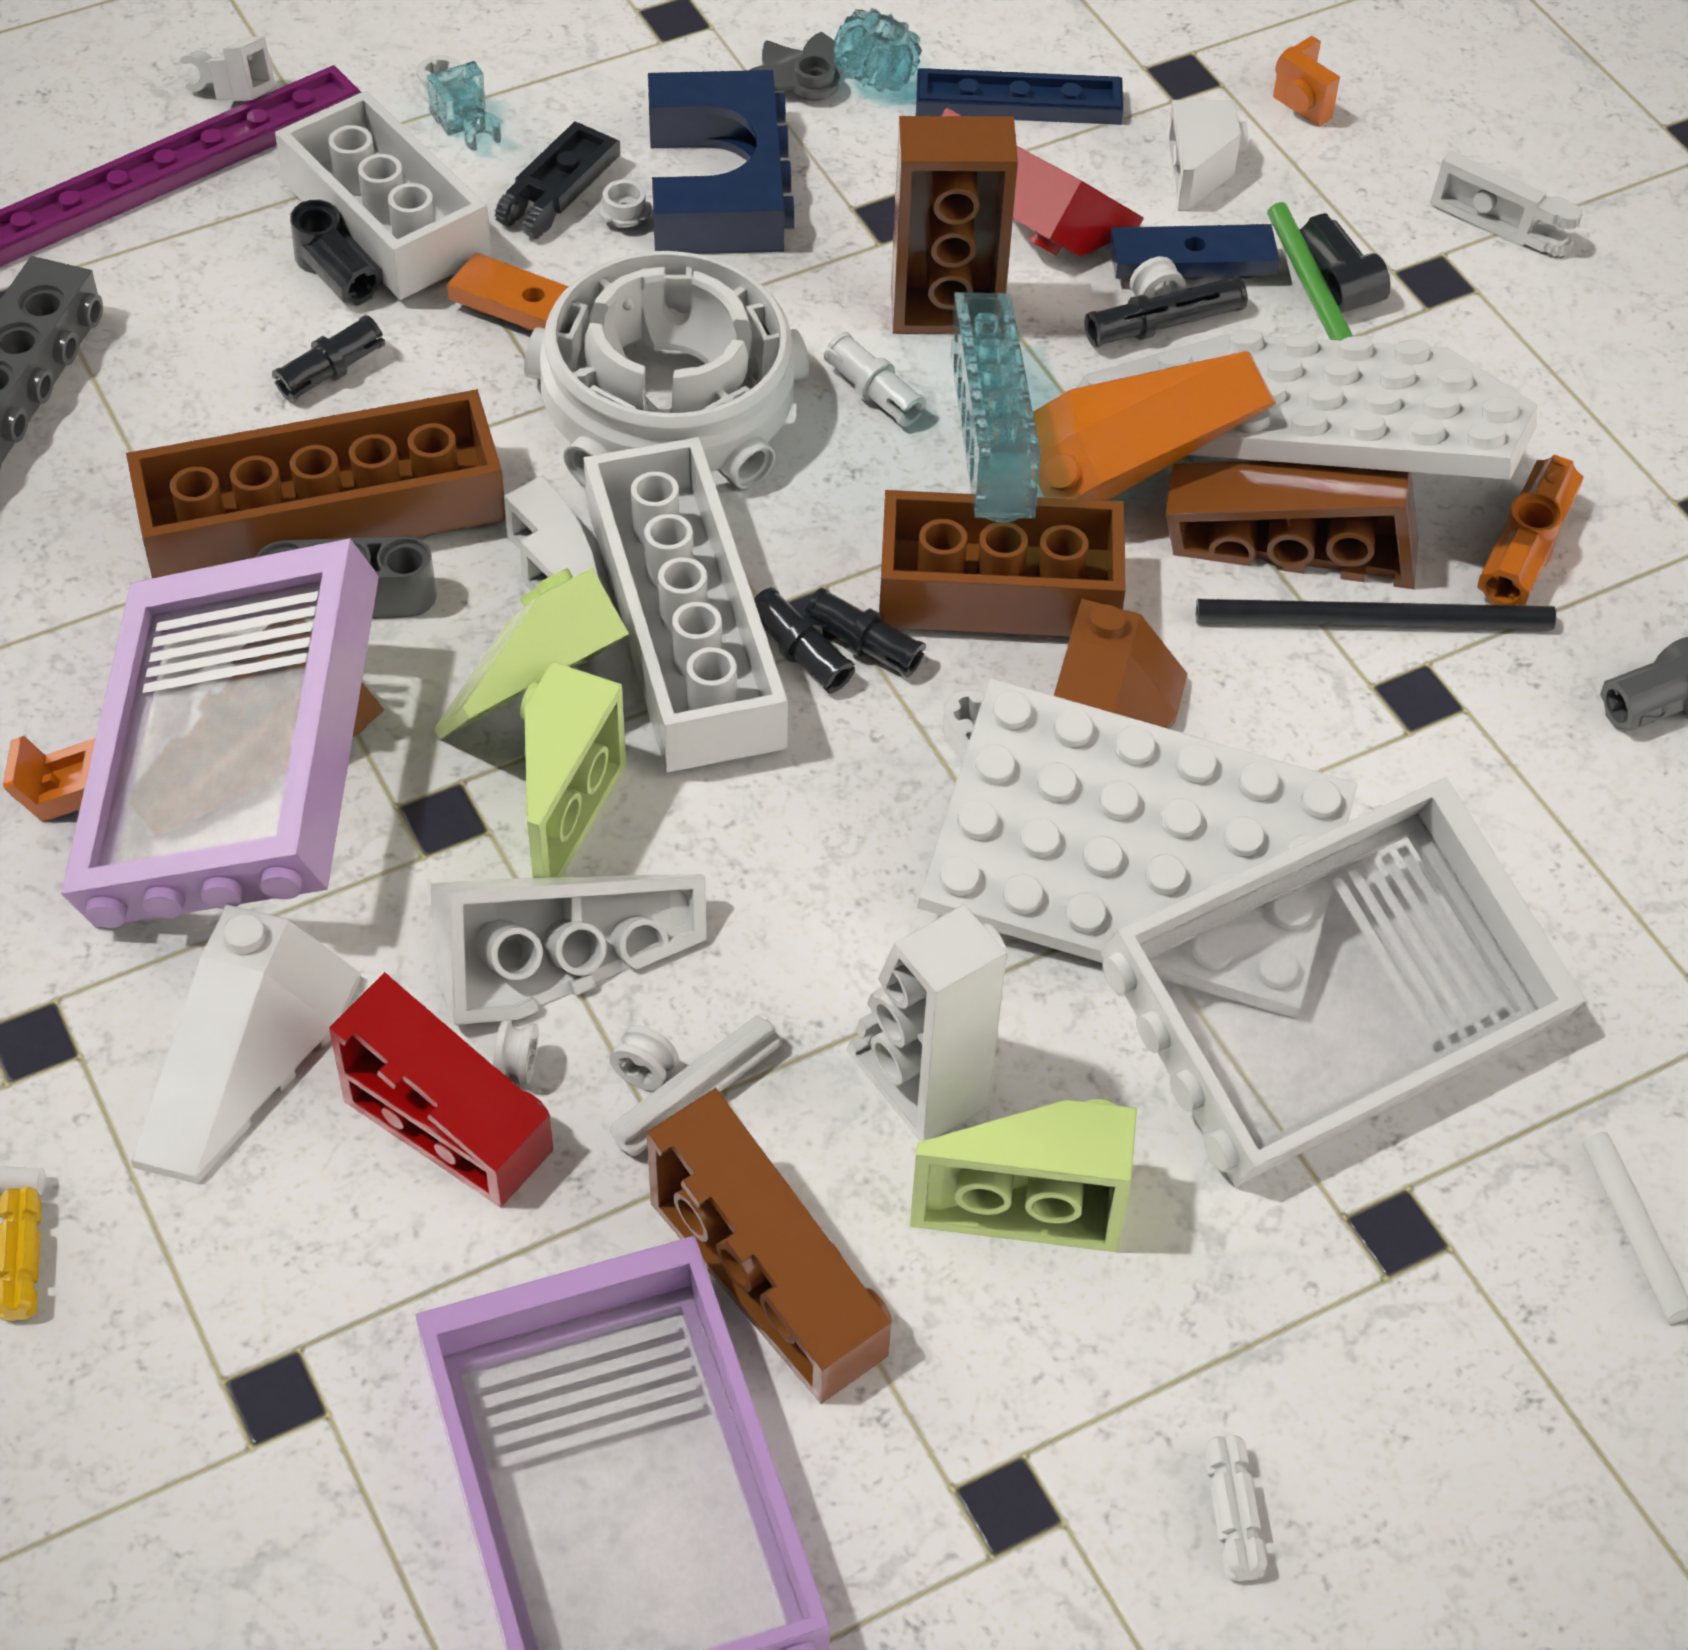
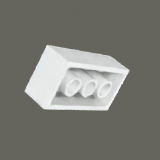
(388, 192)

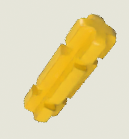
(19, 1253)

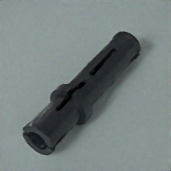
(1146, 315)

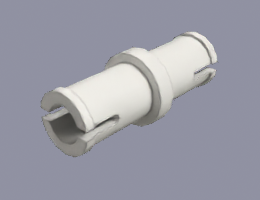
(875, 379)

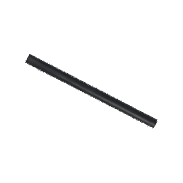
(1375, 614)

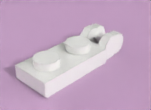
(1504, 205)

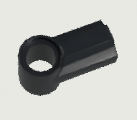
(329, 251)
(1351, 276)

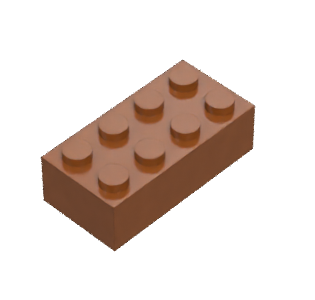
(950, 215)
(995, 576)

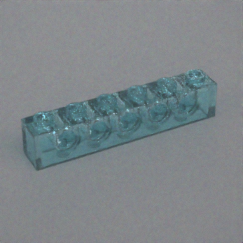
(994, 407)

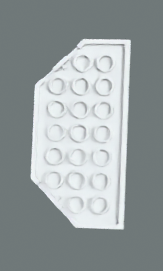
(1364, 405)

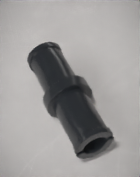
(328, 358)
(865, 632)
(803, 641)

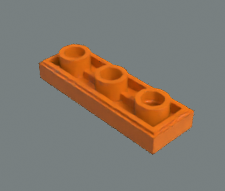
(505, 291)

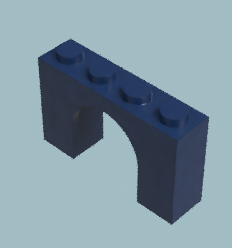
(731, 209)

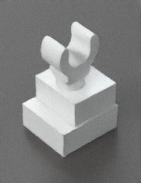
(238, 73)

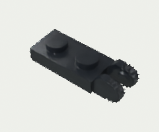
(557, 178)

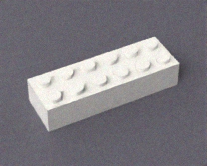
(685, 605)

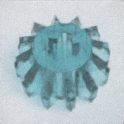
(877, 50)

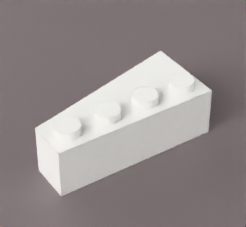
(935, 1023)

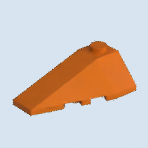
(1129, 428)

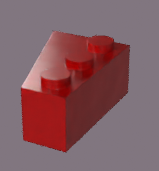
(438, 1092)

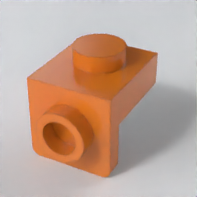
(1305, 83)
(50, 782)

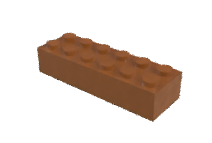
(330, 477)

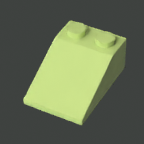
(561, 623)
(571, 760)
(1031, 1176)

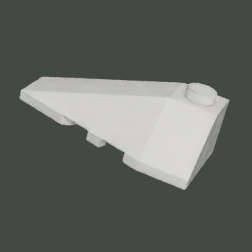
(535, 940)
(245, 1027)

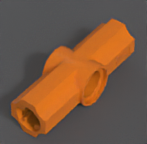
(1530, 531)

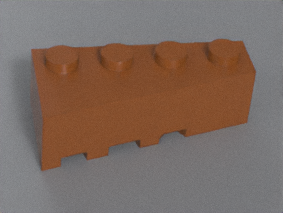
(1296, 517)
(765, 1246)

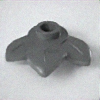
(804, 72)

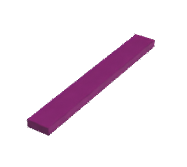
(165, 165)

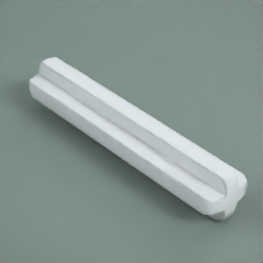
(713, 1069)

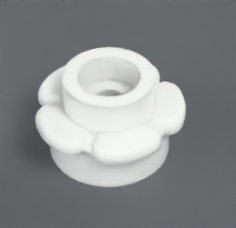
(624, 204)

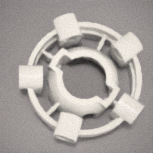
(681, 306)

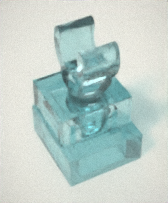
(459, 103)

